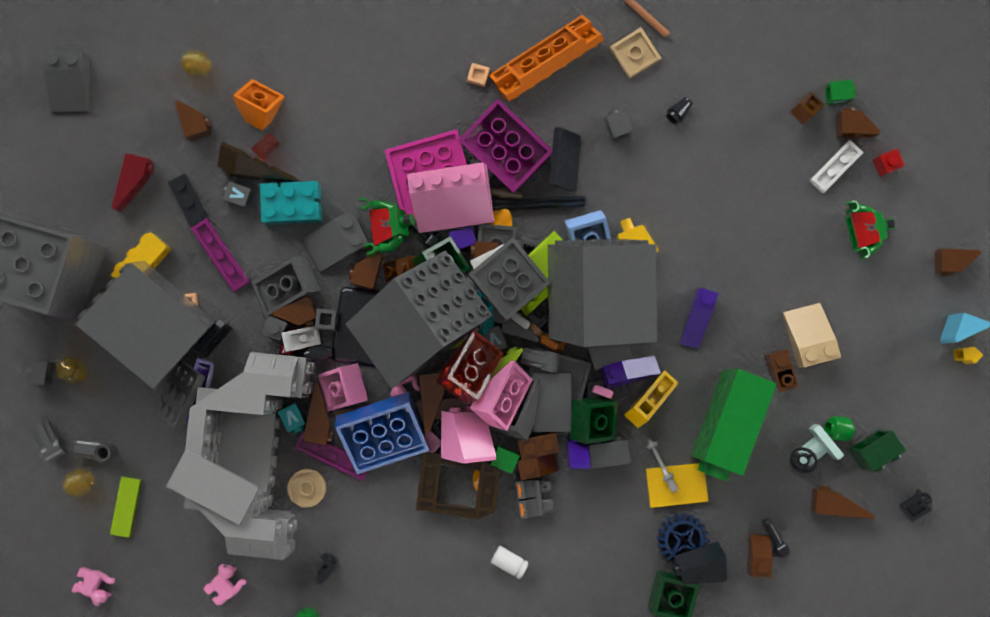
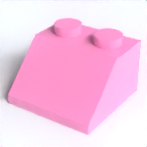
(342, 387)

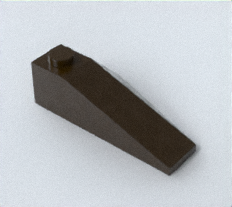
(238, 163)

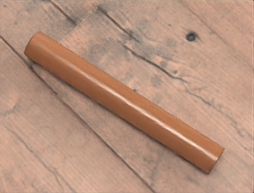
(647, 17)

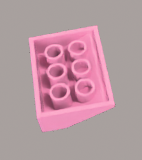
(451, 197)

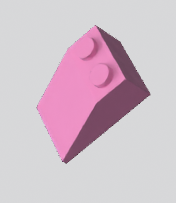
(502, 396)

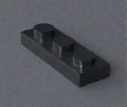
(188, 200)

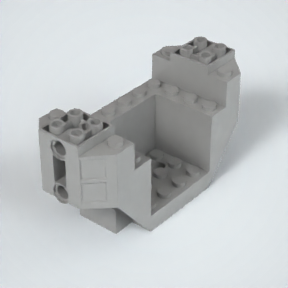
(239, 432)

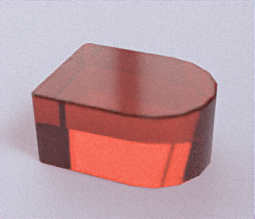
(265, 146)

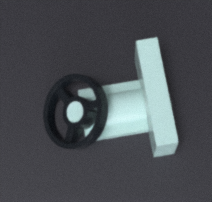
(815, 449)

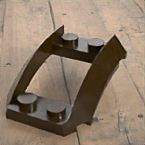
(429, 485)

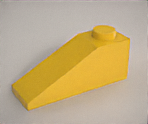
(651, 399)

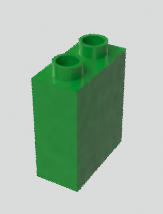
(732, 423)

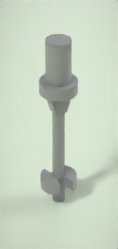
(667, 477)

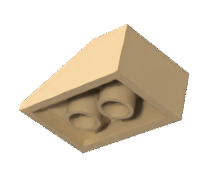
(811, 336)

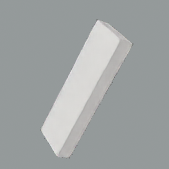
(836, 166)

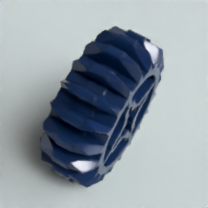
(669, 528)

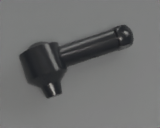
(429, 239)
(780, 548)

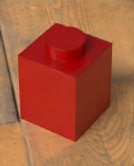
(888, 162)

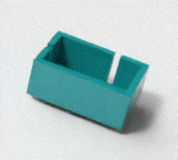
(291, 203)

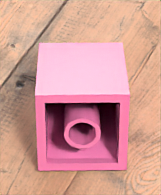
(465, 436)

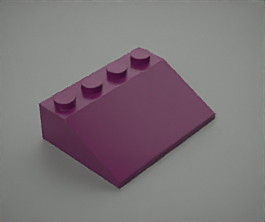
(506, 146)

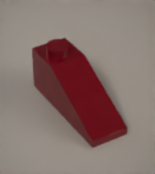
(133, 176)

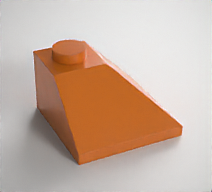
(257, 103)

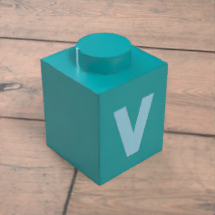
(293, 418)

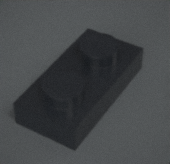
(213, 338)

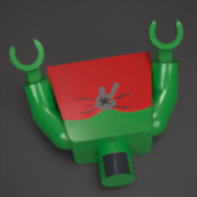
(387, 224)
(866, 228)

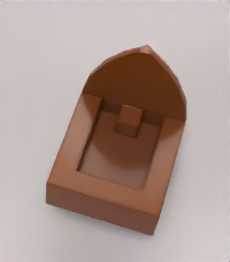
(554, 345)

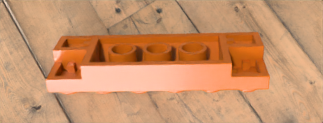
(545, 58)

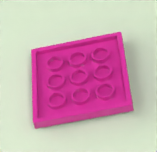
(419, 156)

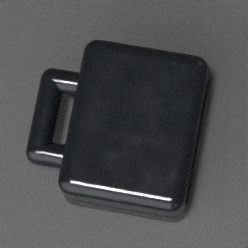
(345, 346)

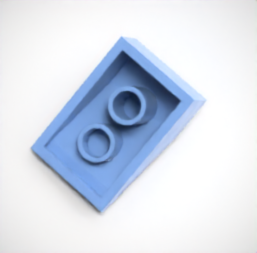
(588, 227)

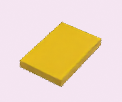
(688, 480)

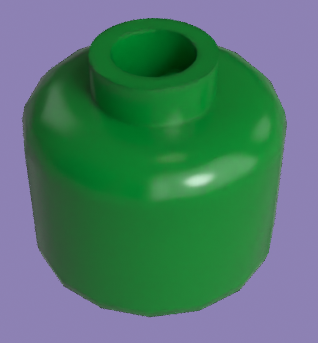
(839, 428)

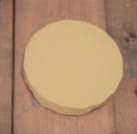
(306, 488)

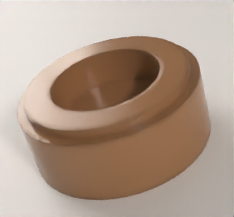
(535, 330)

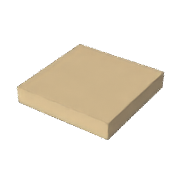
(635, 53)

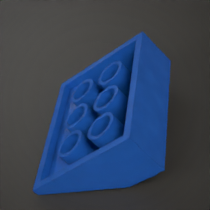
(382, 433)

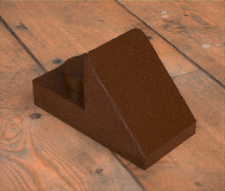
(807, 108)

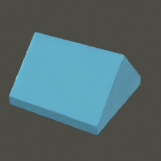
(962, 326)

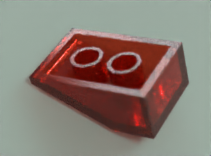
(470, 368)

